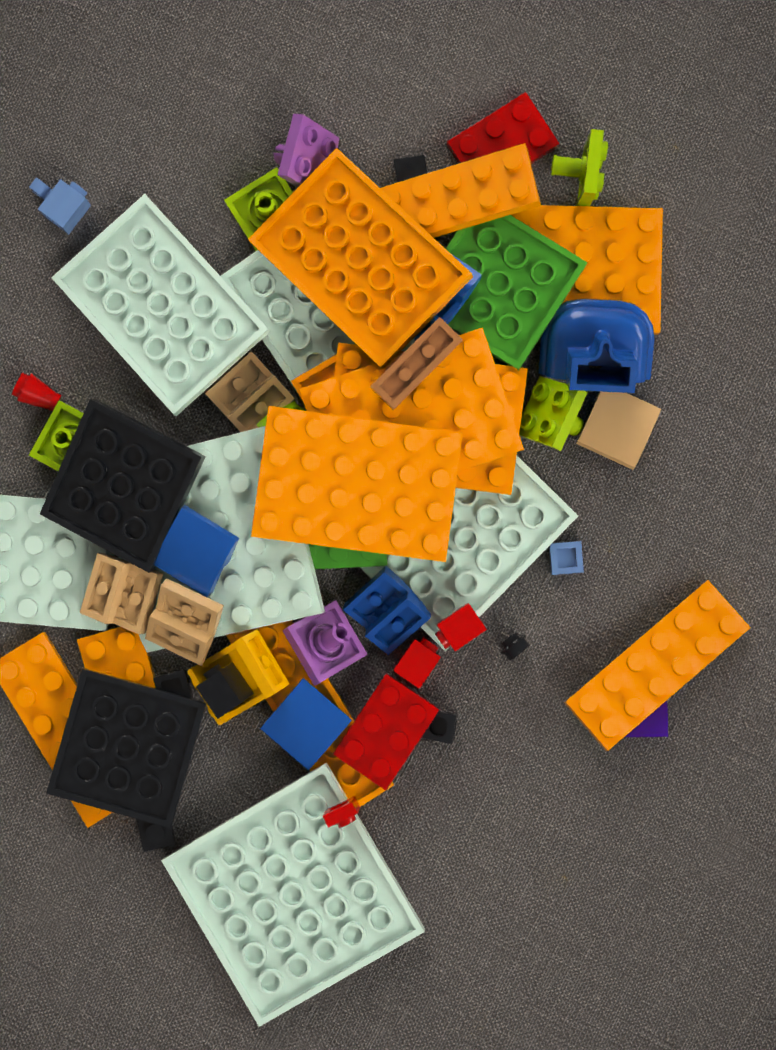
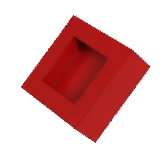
(342, 813)

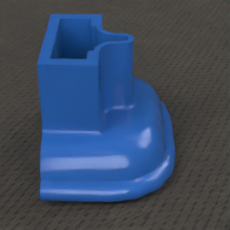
(598, 334)

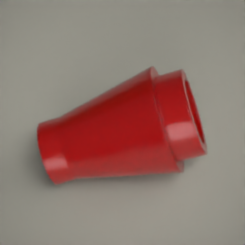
(35, 392)

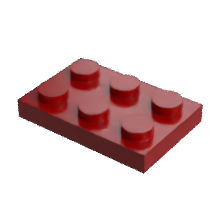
(505, 128)
(386, 731)

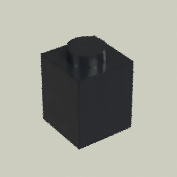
(224, 689)

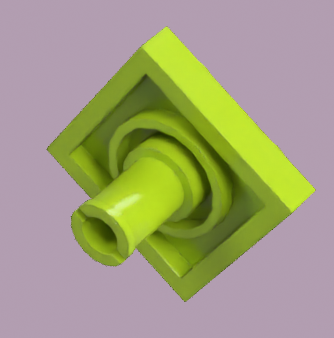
(586, 168)
(258, 201)
(552, 413)
(56, 435)

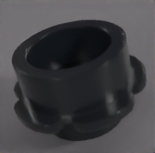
(514, 646)

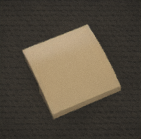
(247, 392)
(619, 427)
(121, 593)
(184, 621)

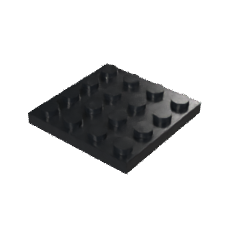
(121, 484)
(126, 748)

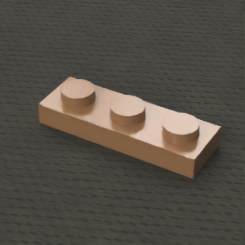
(416, 363)

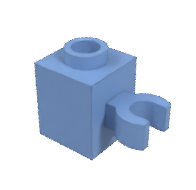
(62, 204)

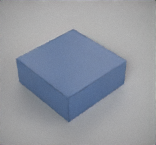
(566, 558)

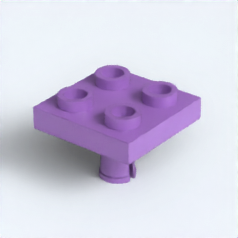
(304, 149)
(325, 643)

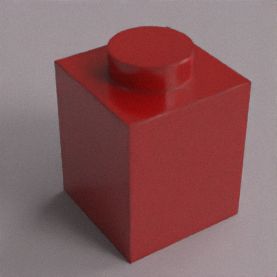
(459, 628)
(417, 662)

